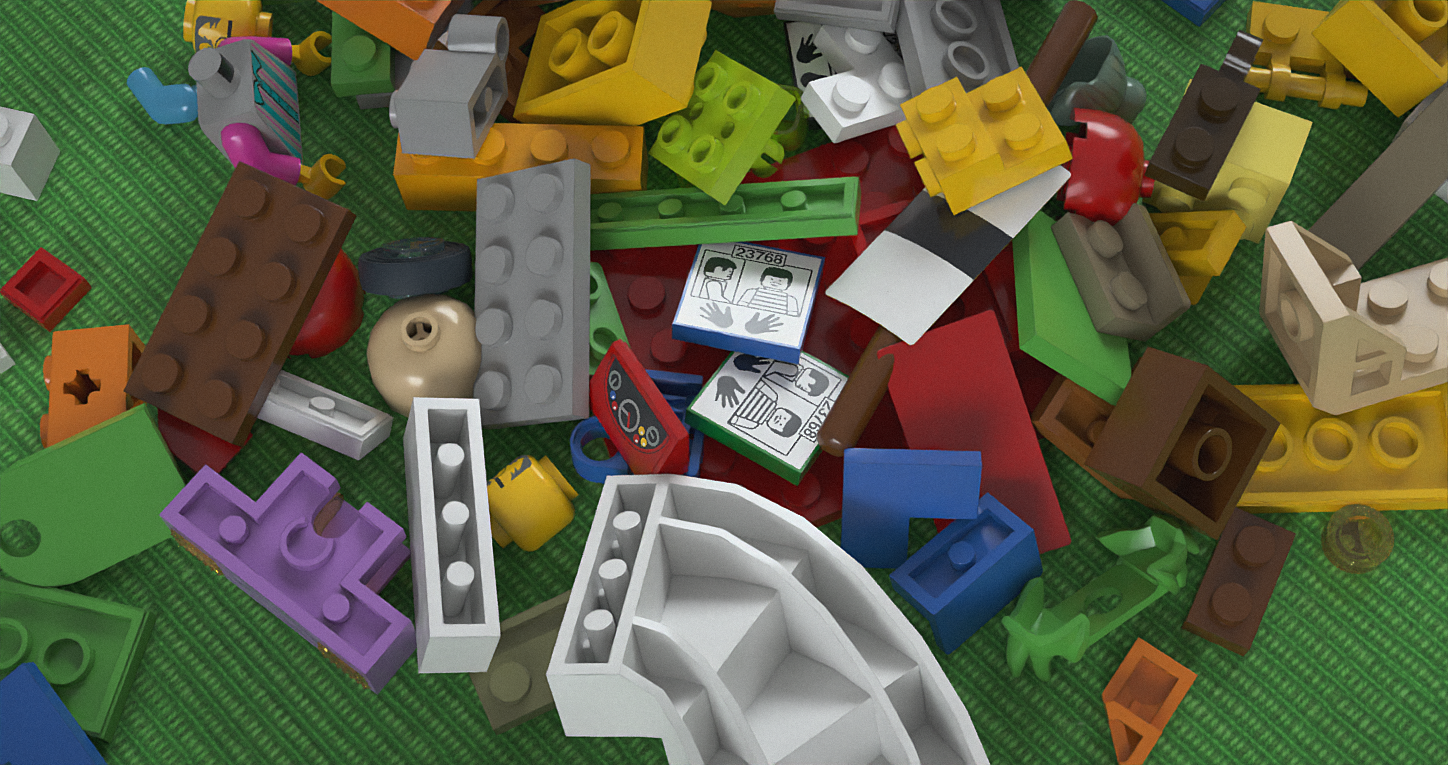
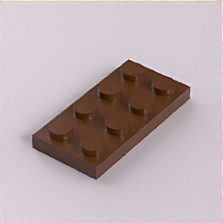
(240, 303)

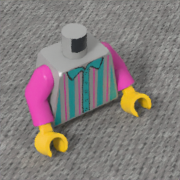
(253, 107)

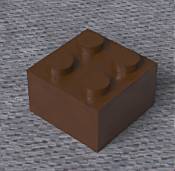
(1183, 442)

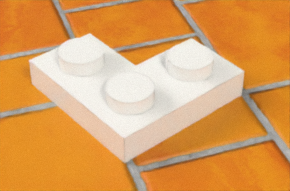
(867, 83)

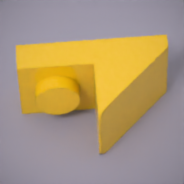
(1198, 244)

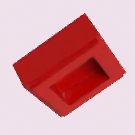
(45, 289)

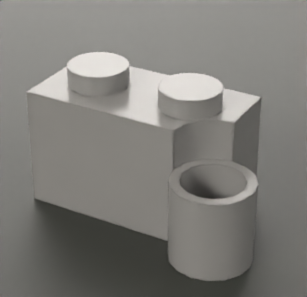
(454, 92)

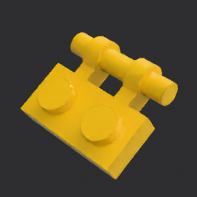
(1290, 47)

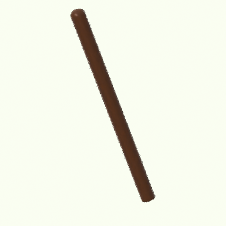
(871, 375)

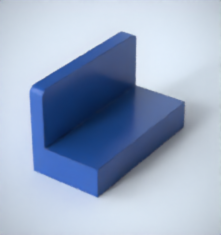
(969, 572)

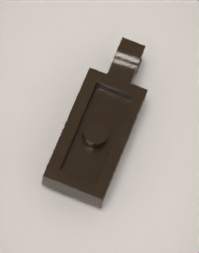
(1207, 122)

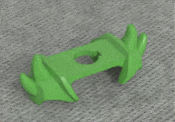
(1147, 567)

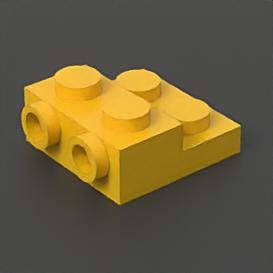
(981, 138)

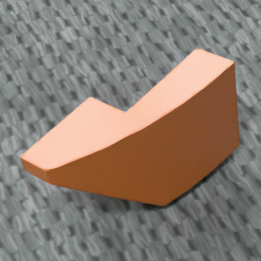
(1143, 700)

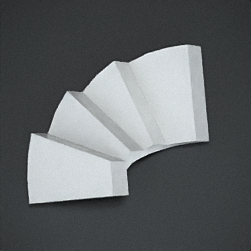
(743, 639)

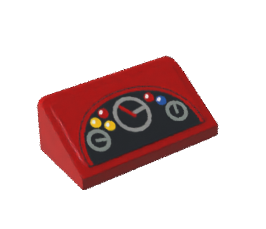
(637, 415)

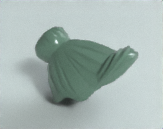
(1098, 83)

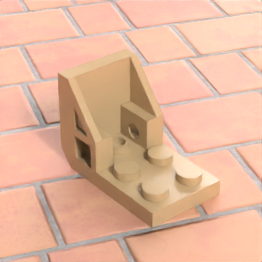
(1350, 337)

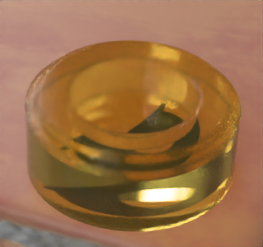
(1357, 539)

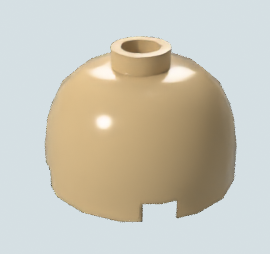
(424, 351)

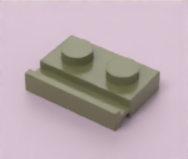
(516, 679)

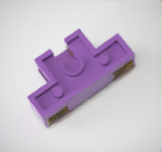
(305, 562)

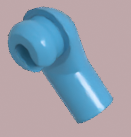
(163, 103)

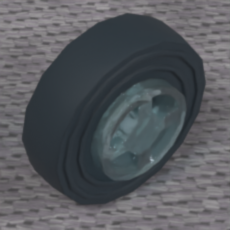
(415, 267)

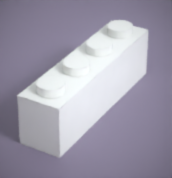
(450, 537)

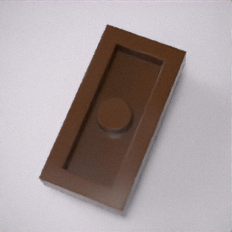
(1238, 582)

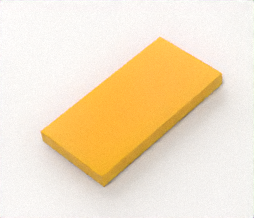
(1371, 456)

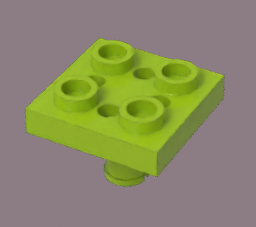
(724, 128)

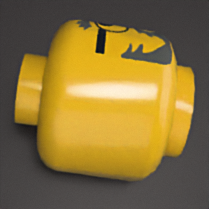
(213, 21)
(529, 503)

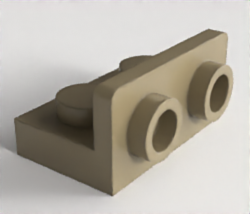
(1122, 273)

